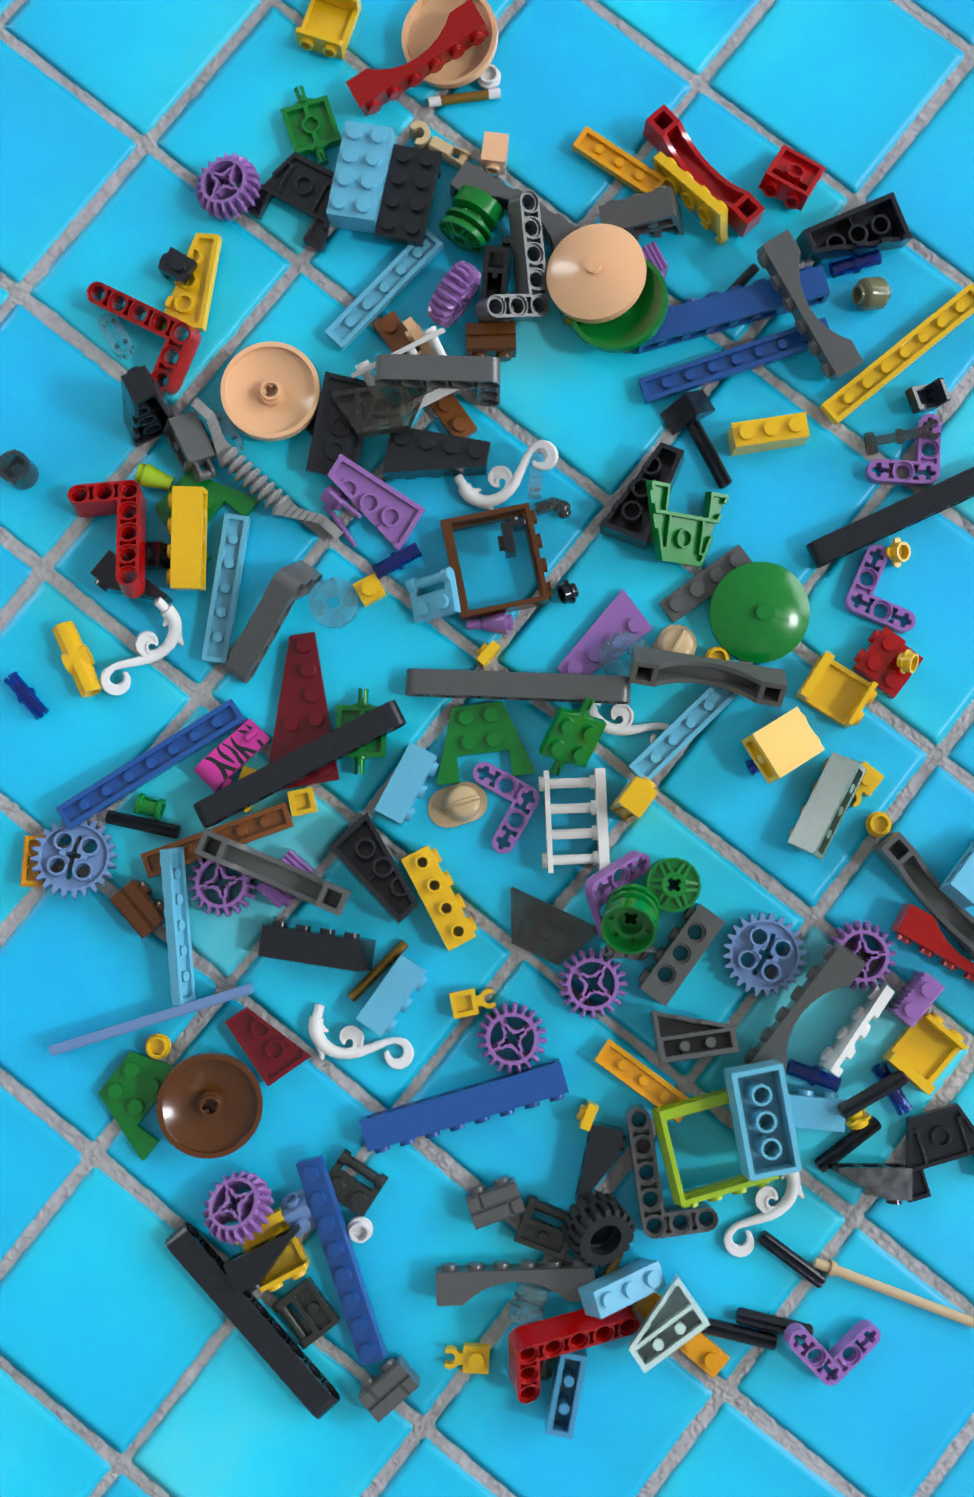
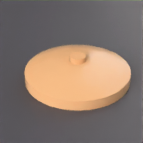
(424, 26)
(596, 273)
(270, 391)

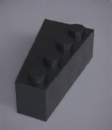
(857, 231)
(143, 405)
(433, 455)
(630, 514)
(371, 864)
(316, 948)

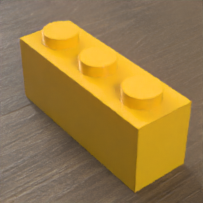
(768, 434)

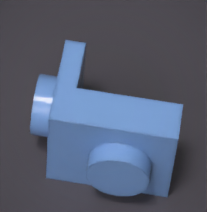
(297, 1211)

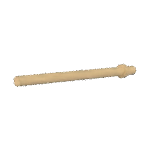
(831, 1269)

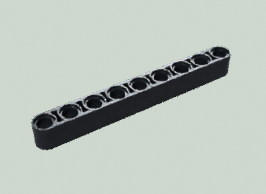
(892, 519)
(299, 764)
(253, 1321)

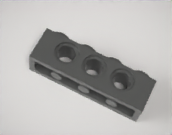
(694, 948)

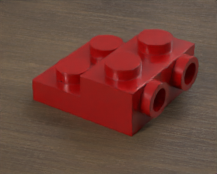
(791, 178)
(880, 661)

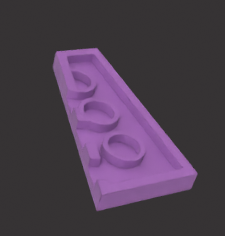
(380, 503)
(618, 617)

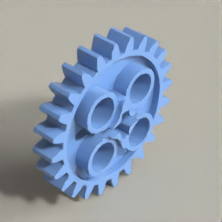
(98, 862)
(784, 965)

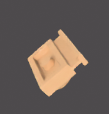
(414, 333)

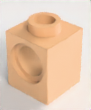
(494, 152)

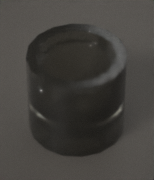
(18, 470)

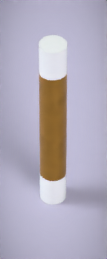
(464, 97)

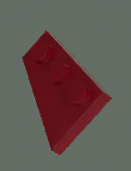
(265, 1046)

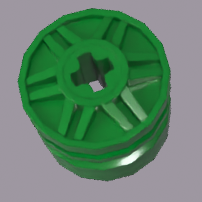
(471, 219)
(674, 869)
(630, 919)

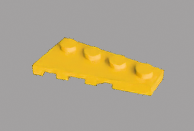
(694, 196)
(193, 301)

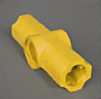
(77, 659)

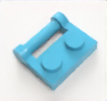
(437, 603)

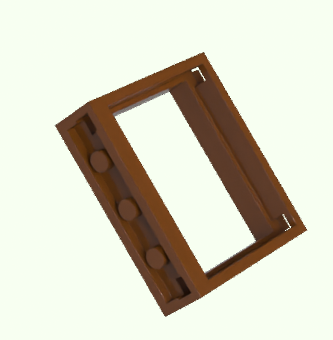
(534, 542)

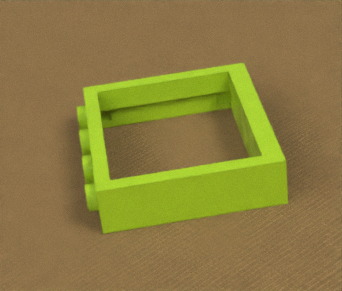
(712, 1191)

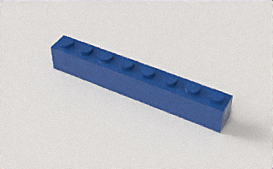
(732, 309)
(463, 1105)

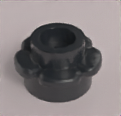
(567, 592)

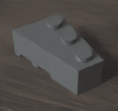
(645, 213)
(688, 1038)

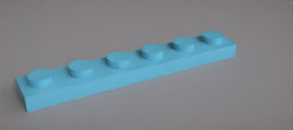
(382, 291)
(226, 588)
(681, 732)
(177, 925)

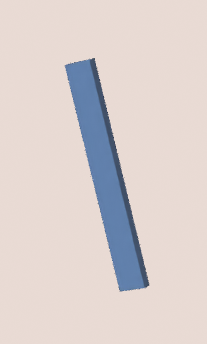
(151, 1019)

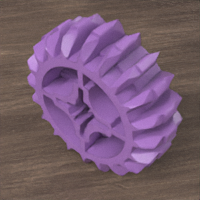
(228, 186)
(454, 294)
(225, 894)
(858, 943)
(584, 993)
(522, 1031)
(224, 1205)

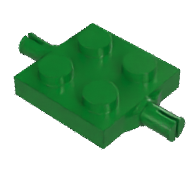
(311, 125)
(347, 713)
(572, 736)

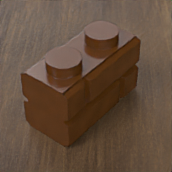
(491, 340)
(140, 907)

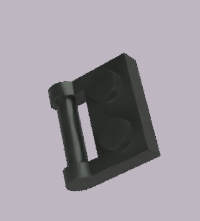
(351, 1191)
(540, 1234)
(312, 1307)

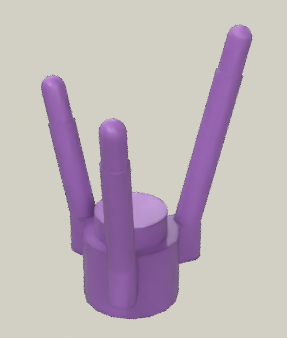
(336, 499)

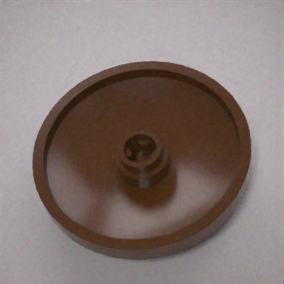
(209, 1105)

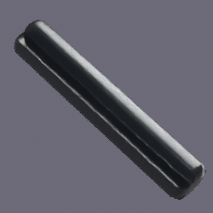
(709, 454)
(142, 824)
(872, 1094)
(847, 1144)
(791, 1259)
(766, 1321)
(741, 1334)

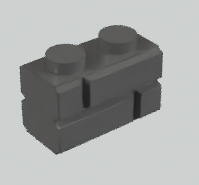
(494, 1202)
(388, 1387)

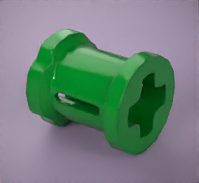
(150, 806)

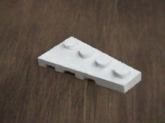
(856, 1030)

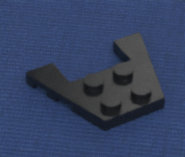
(303, 187)
(934, 1140)

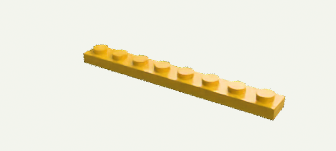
(900, 356)

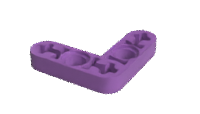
(920, 462)
(865, 594)
(514, 796)
(605, 875)
(833, 1358)

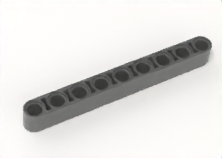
(517, 686)

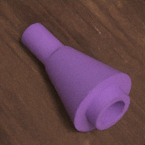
(497, 623)

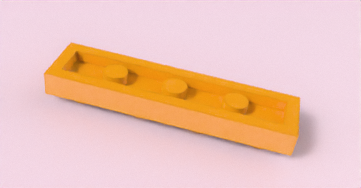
(617, 162)
(637, 1076)
(698, 1349)

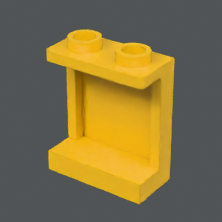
(328, 26)
(836, 691)
(783, 745)
(925, 1051)
(293, 1260)

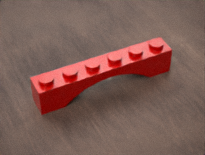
(377, 87)
(670, 138)
(922, 930)

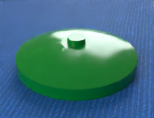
(636, 324)
(759, 612)

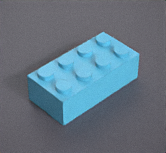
(360, 176)
(762, 1119)

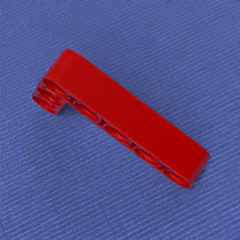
(153, 322)
(129, 504)
(556, 1337)

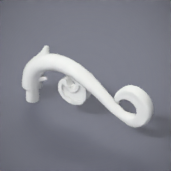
(487, 502)
(148, 656)
(625, 728)
(324, 1046)
(768, 1213)

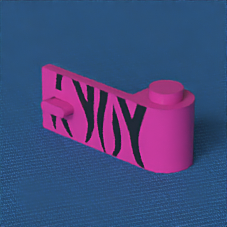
(228, 757)

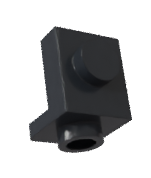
(177, 266)
(927, 396)
(506, 540)
(156, 556)

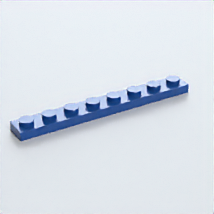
(723, 364)
(150, 764)
(341, 1260)

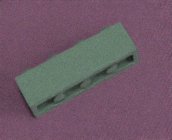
(826, 805)

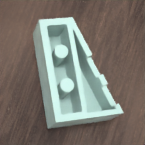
(667, 1326)

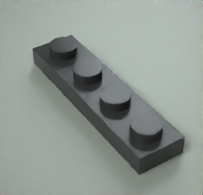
(702, 585)

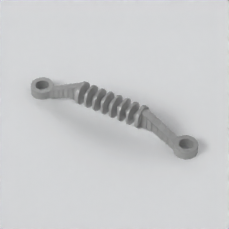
(227, 456)

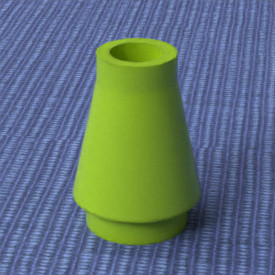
(152, 477)

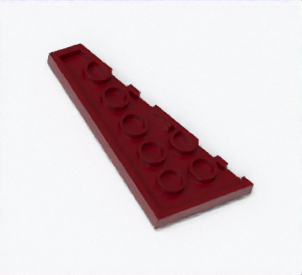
(302, 707)

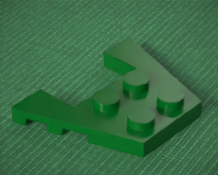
(217, 497)
(681, 536)
(481, 731)
(132, 1094)

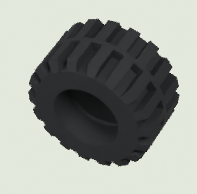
(597, 1229)

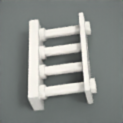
(430, 335)
(596, 807)

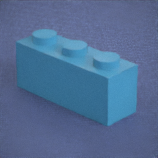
(565, 1394)

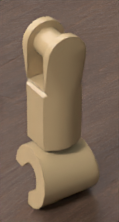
(421, 132)

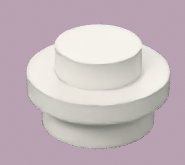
(490, 78)
(360, 1229)

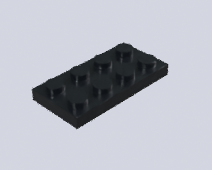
(408, 195)
(332, 430)

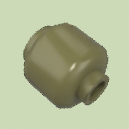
(871, 293)

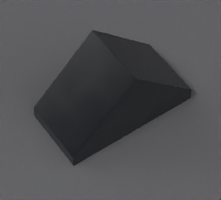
(686, 409)

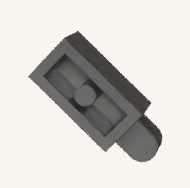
(191, 445)

